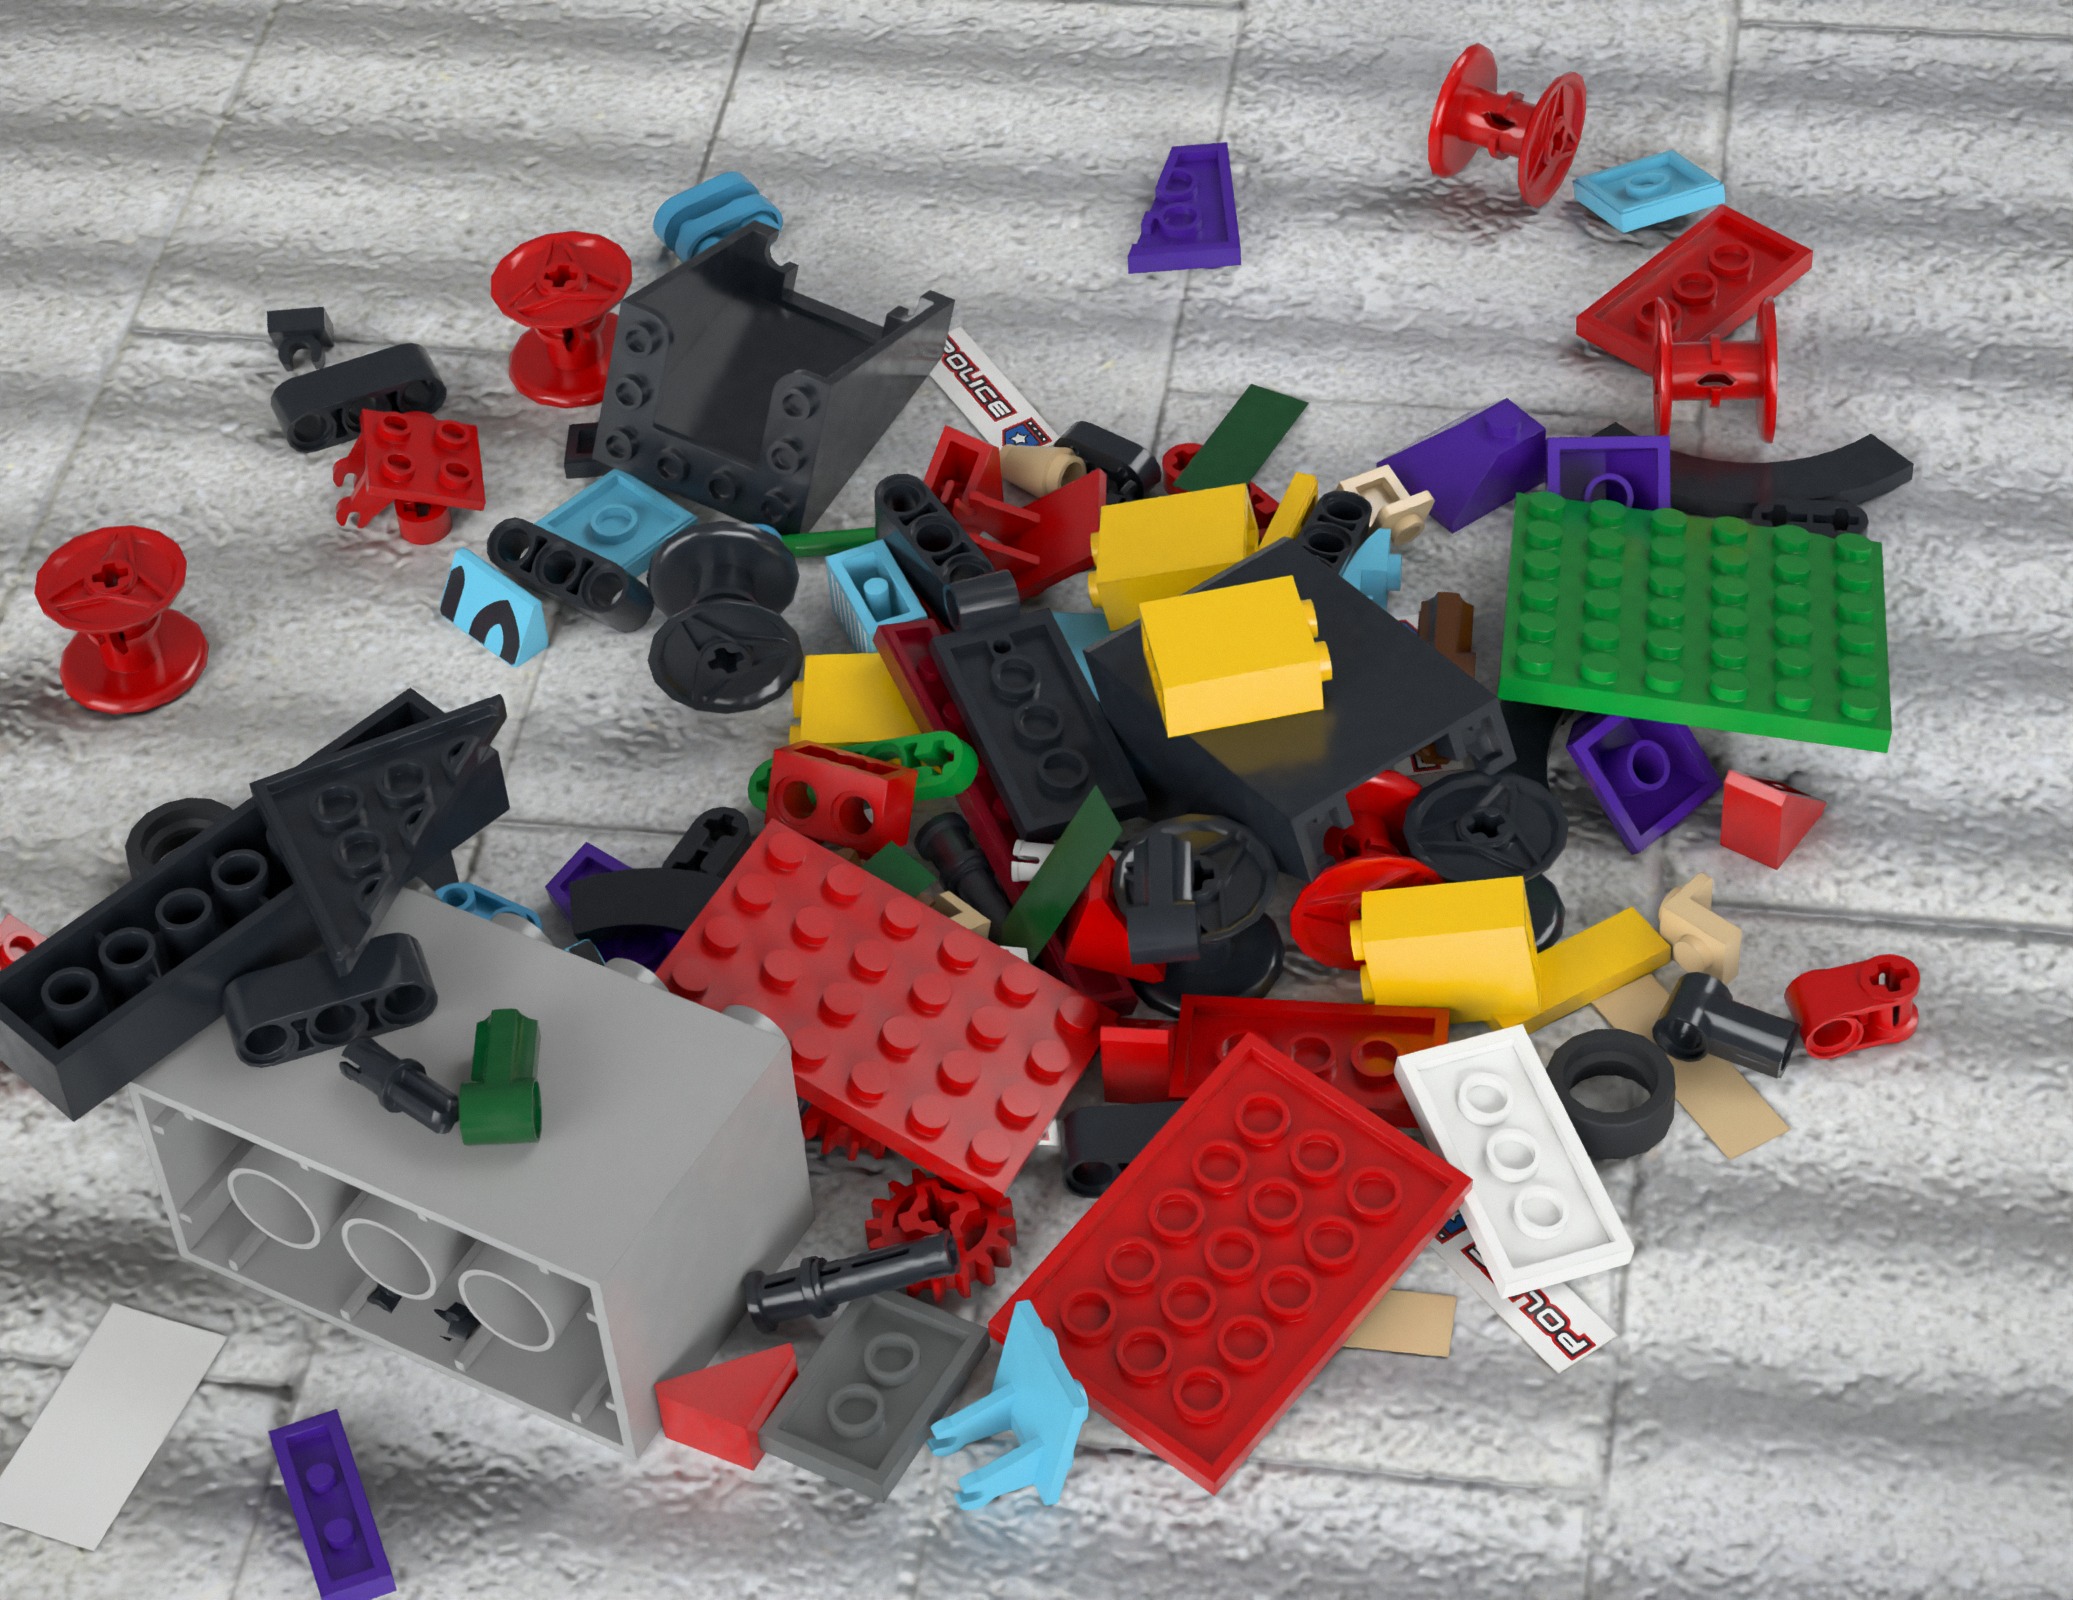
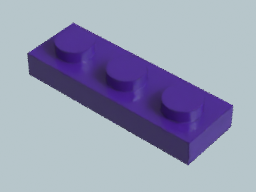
(332, 1509)

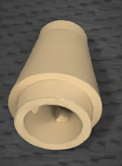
(1040, 467)

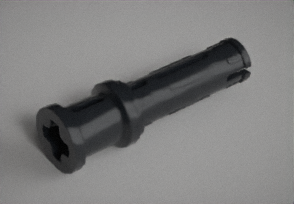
(964, 869)
(822, 1285)

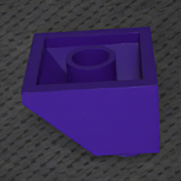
(1474, 463)
(1610, 468)
(1641, 773)

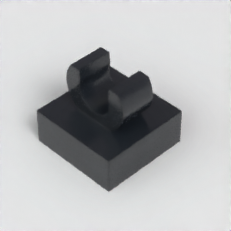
(300, 330)

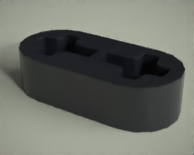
(1123, 461)
(1813, 515)
(695, 848)

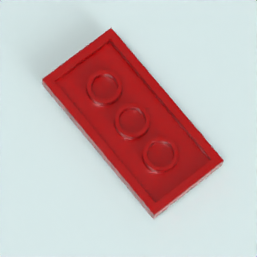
(1708, 278)
(1338, 1042)

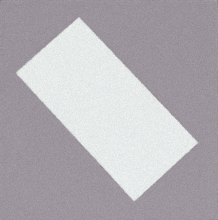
(104, 1425)

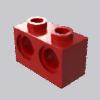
(841, 786)

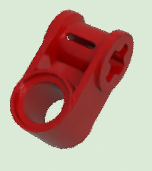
(1849, 1010)

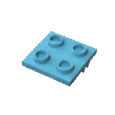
(1035, 1401)

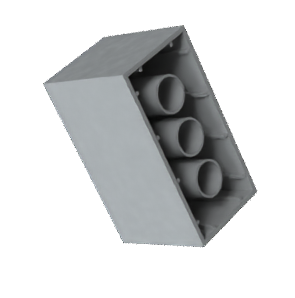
(583, 1255)

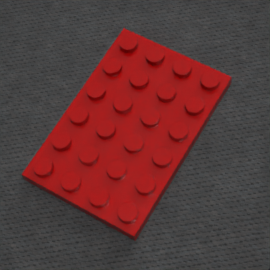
(891, 1010)
(1236, 1258)

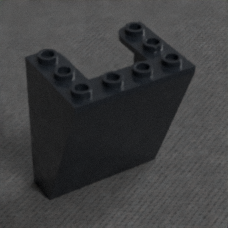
(754, 390)
(1293, 770)

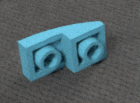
(1375, 569)

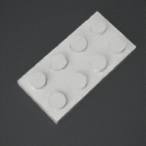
(1534, 1189)

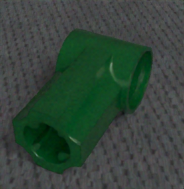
(504, 1093)

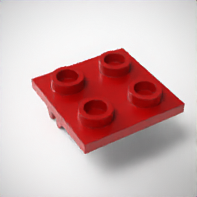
(410, 462)
(1043, 539)

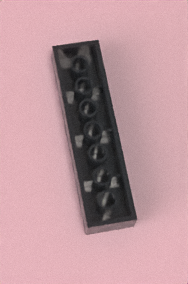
(159, 951)

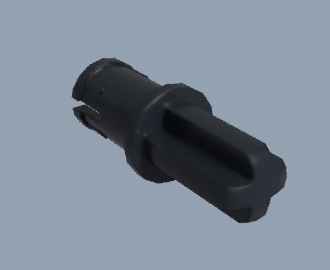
(400, 1084)

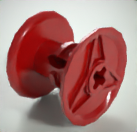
(1475, 115)
(564, 293)
(1698, 367)
(118, 597)
(1367, 858)

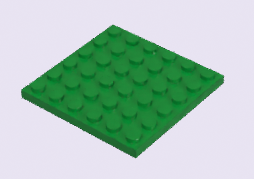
(1696, 622)

